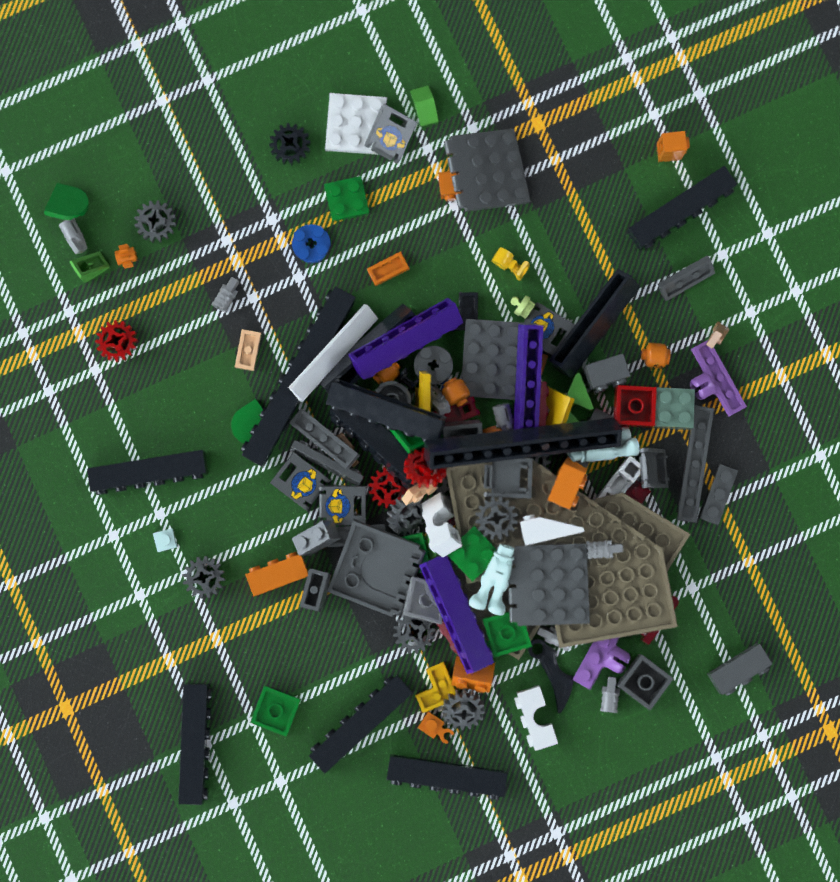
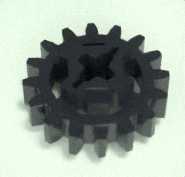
(295, 138)

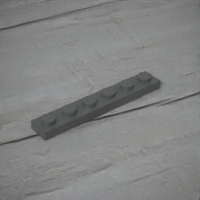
(695, 465)

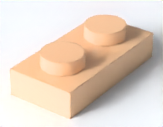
(248, 350)
(415, 494)

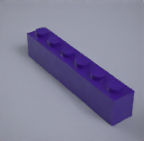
(406, 338)
(528, 376)
(457, 614)

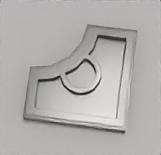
(420, 602)

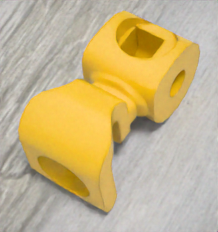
(504, 260)

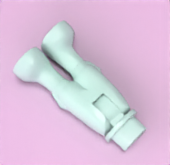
(628, 447)
(496, 575)

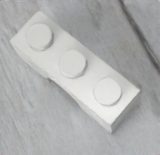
(622, 478)
(442, 535)
(539, 735)

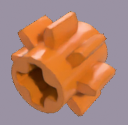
(126, 256)

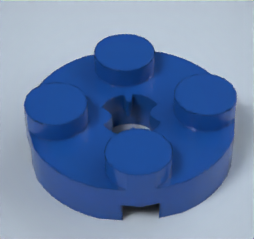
(315, 233)

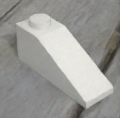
(542, 529)

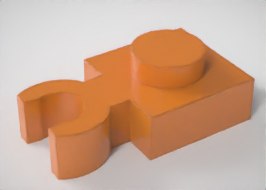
(433, 726)

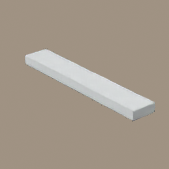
(333, 352)

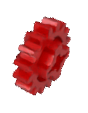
(108, 344)
(419, 472)
(376, 486)

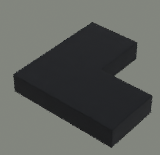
(467, 307)

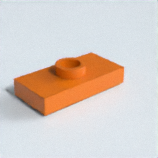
(388, 268)

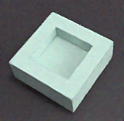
(165, 540)

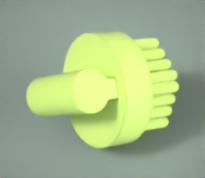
(524, 307)

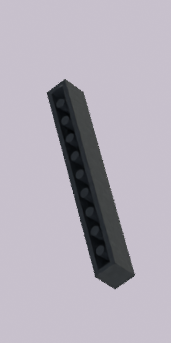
(283, 401)
(522, 443)

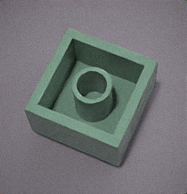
(674, 408)

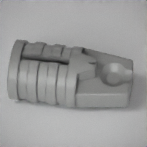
(73, 236)
(226, 295)
(439, 402)
(503, 416)
(602, 549)
(550, 635)
(610, 696)

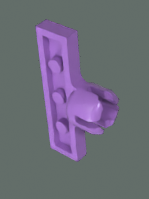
(715, 380)
(600, 655)

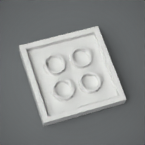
(351, 122)

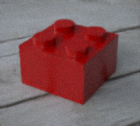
(635, 406)

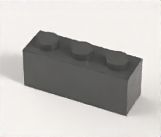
(740, 669)

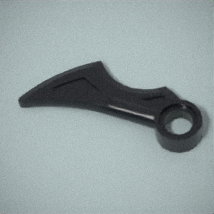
(560, 682)

